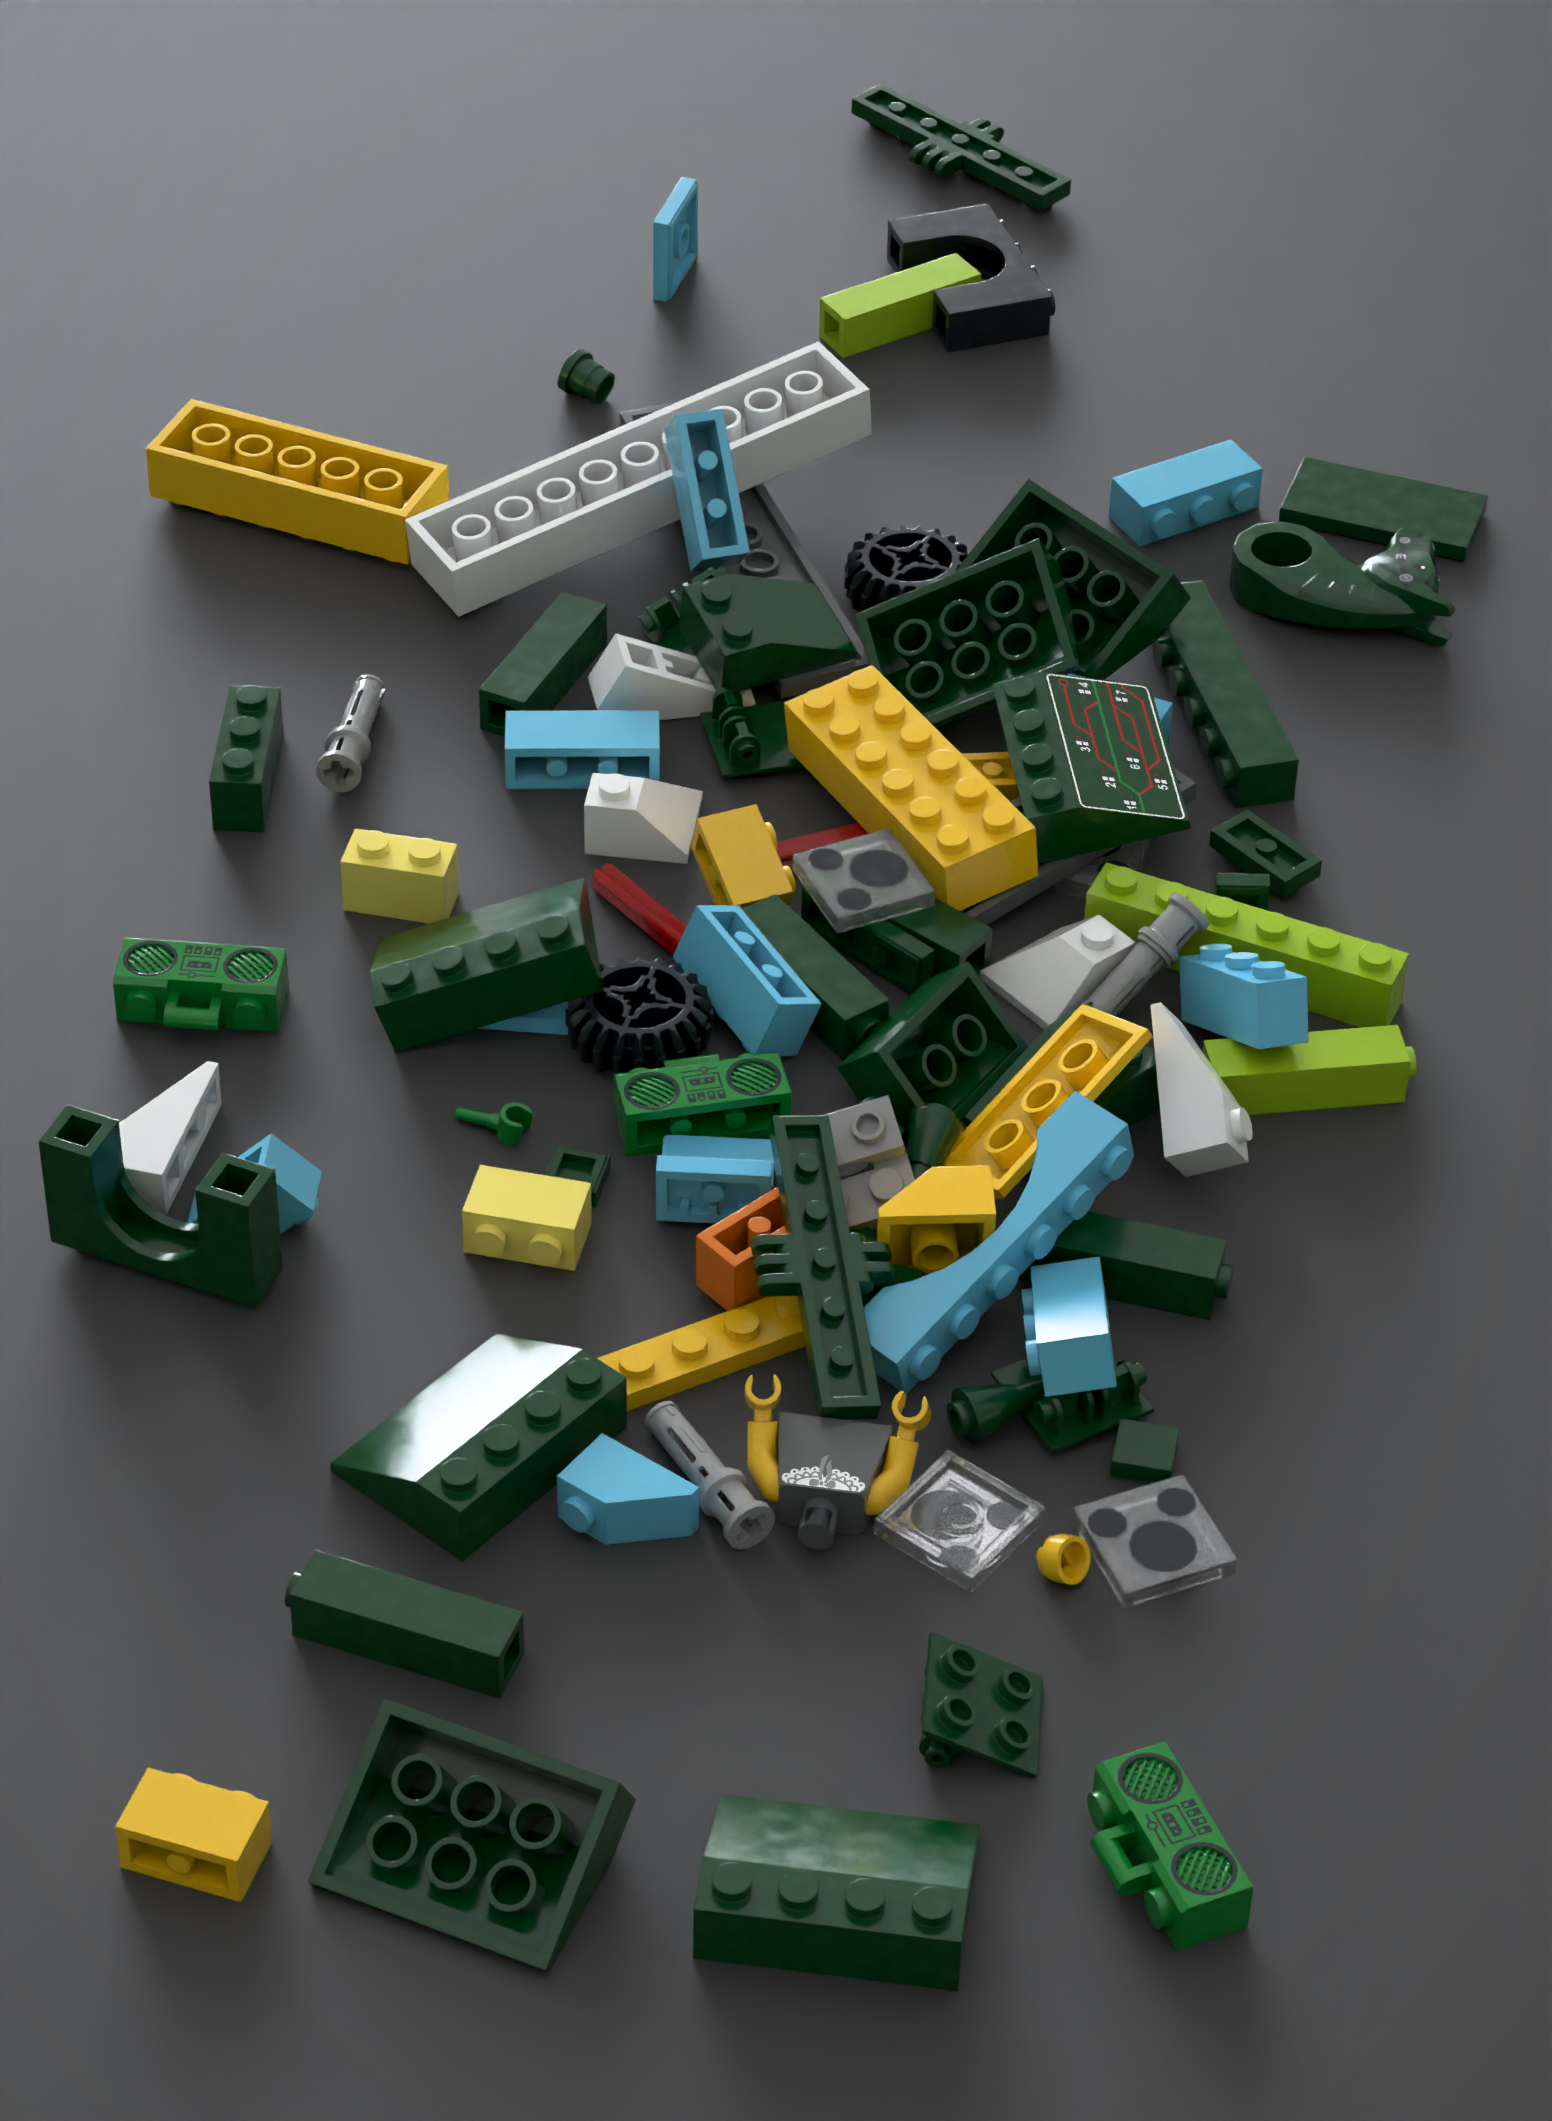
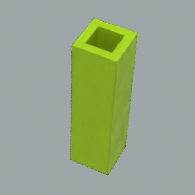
(889, 305)
(1325, 1073)

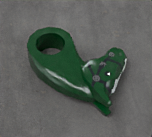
(1304, 580)

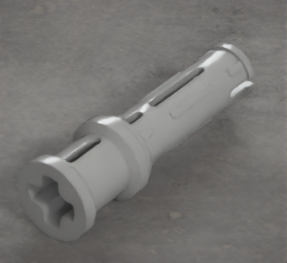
(349, 743)
(1155, 948)
(737, 1504)

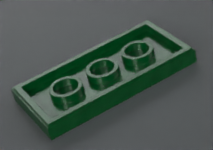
(1378, 504)

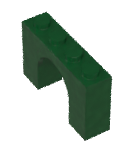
(99, 1212)

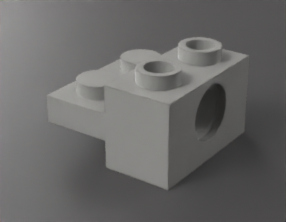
(869, 1159)

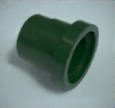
(585, 377)

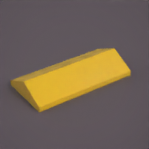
(1079, 1058)

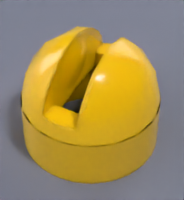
(1067, 1551)

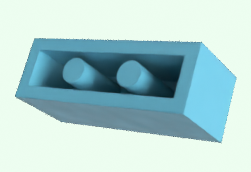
(706, 490)
(1185, 492)
(569, 746)
(747, 980)
(1243, 997)
(1068, 1327)

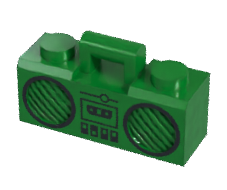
(201, 985)
(700, 1099)
(1178, 1852)

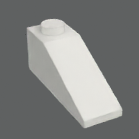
(652, 678)
(1198, 1113)
(167, 1134)

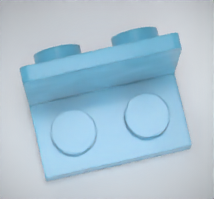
(710, 1176)

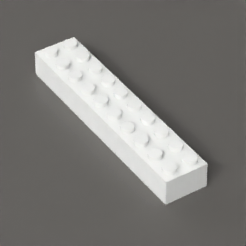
(624, 482)

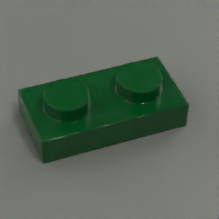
(1265, 850)

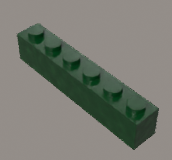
(1226, 704)

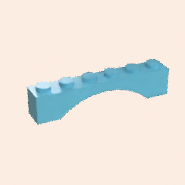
(923, 1318)

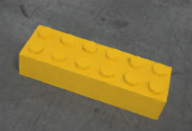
(293, 479)
(907, 777)

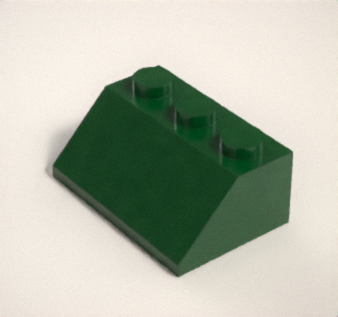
(937, 1047)

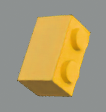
(741, 858)
(194, 1834)

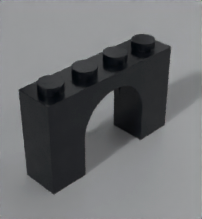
(985, 313)

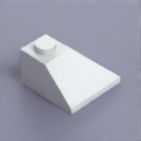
(640, 818)
(1059, 969)

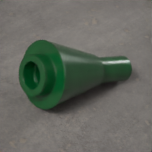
(931, 1136)
(983, 1409)

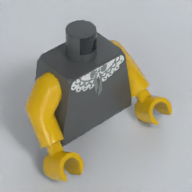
(829, 1470)

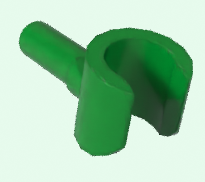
(509, 1123)

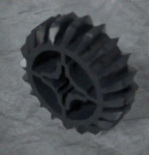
(898, 563)
(640, 1017)

